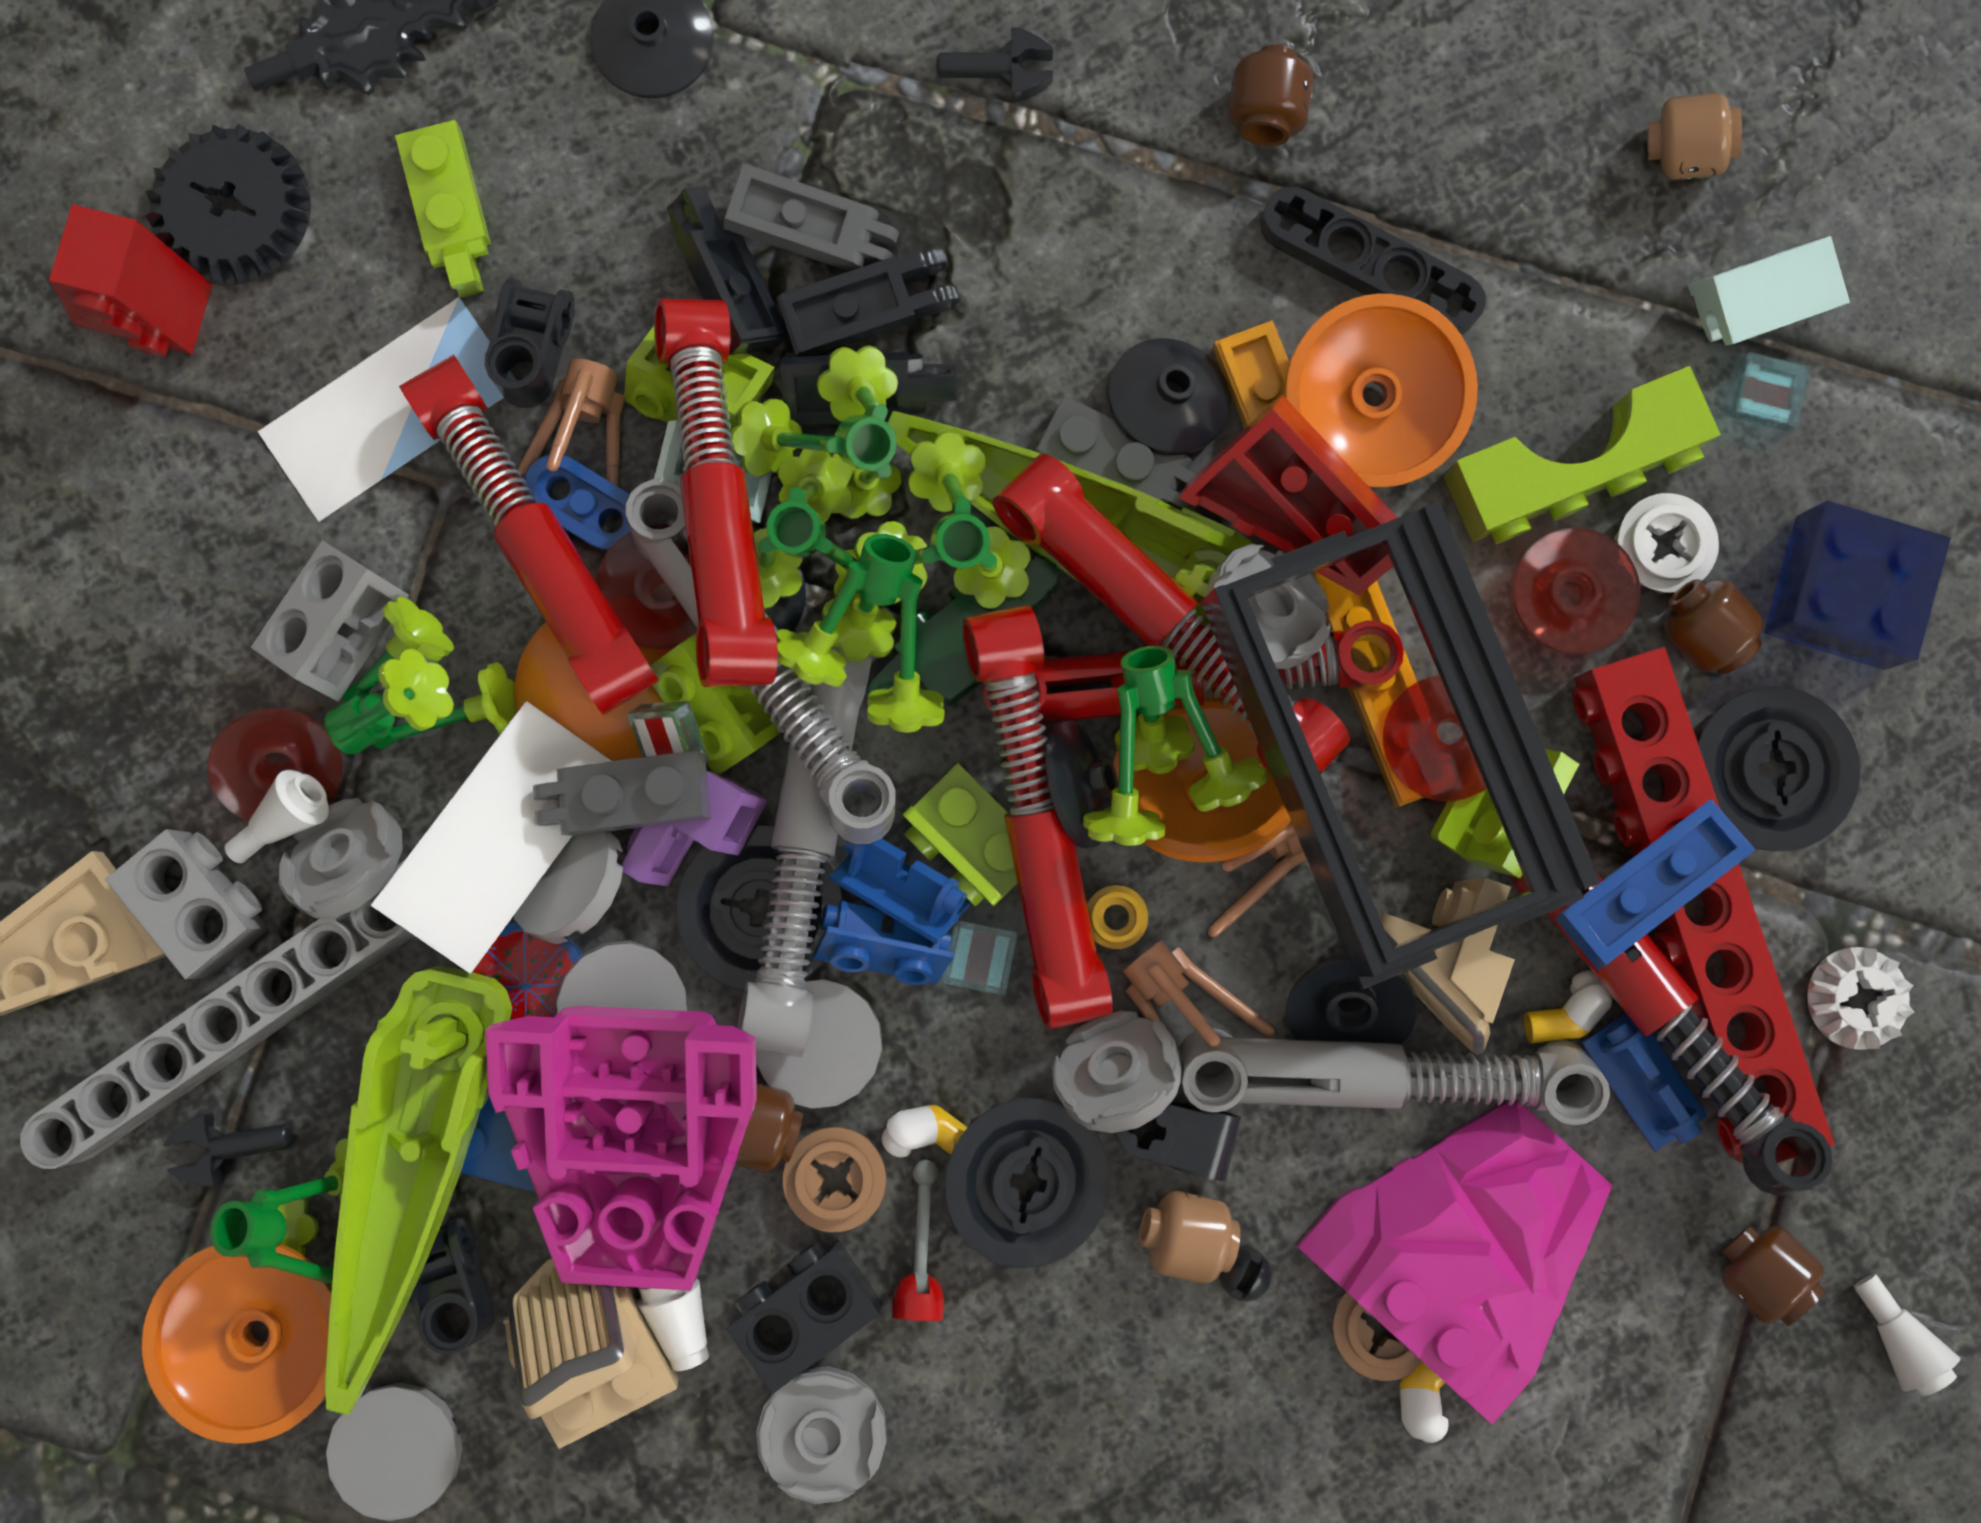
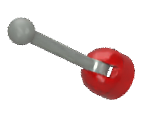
(920, 1294)

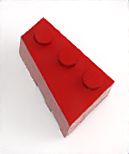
(128, 283)
(1292, 491)

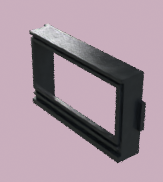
(1485, 706)

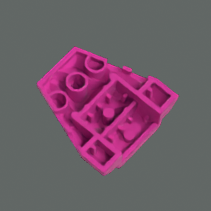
(625, 1134)
(1468, 1249)

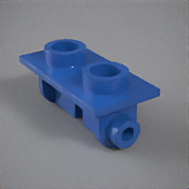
(907, 893)
(856, 944)
(1645, 1083)

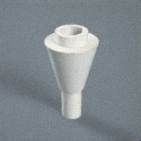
(289, 807)
(1914, 1351)

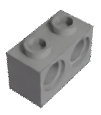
(328, 622)
(178, 917)

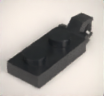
(725, 272)
(915, 387)

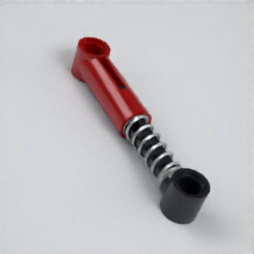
(1662, 1001)

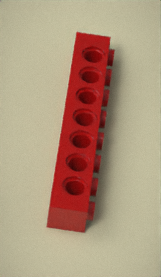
(1729, 920)

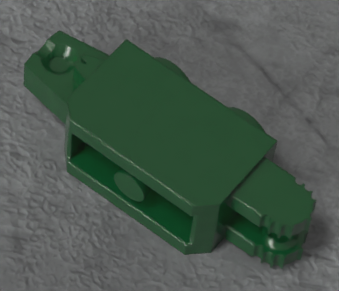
(939, 638)

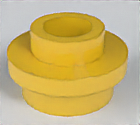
(1135, 909)

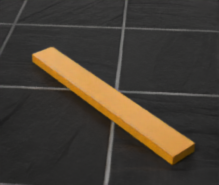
(1256, 376)

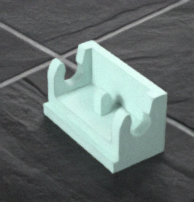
(1770, 292)

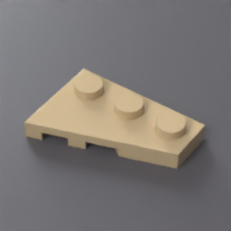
(69, 937)

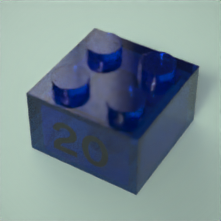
(1857, 585)

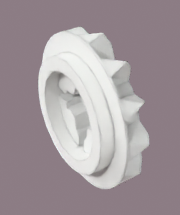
(1695, 541)
(1836, 981)

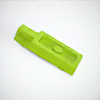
(446, 202)

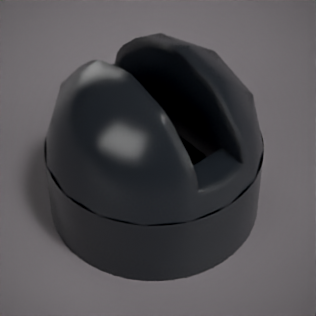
(1259, 1282)

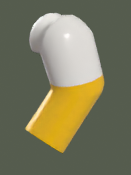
(1576, 1017)
(921, 1128)
(1422, 1405)

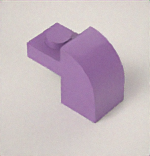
(660, 849)

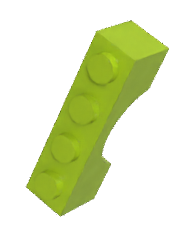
(1651, 427)

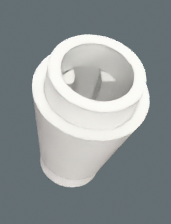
(677, 1324)

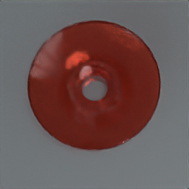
(1599, 573)
(628, 586)
(1416, 752)
(243, 774)

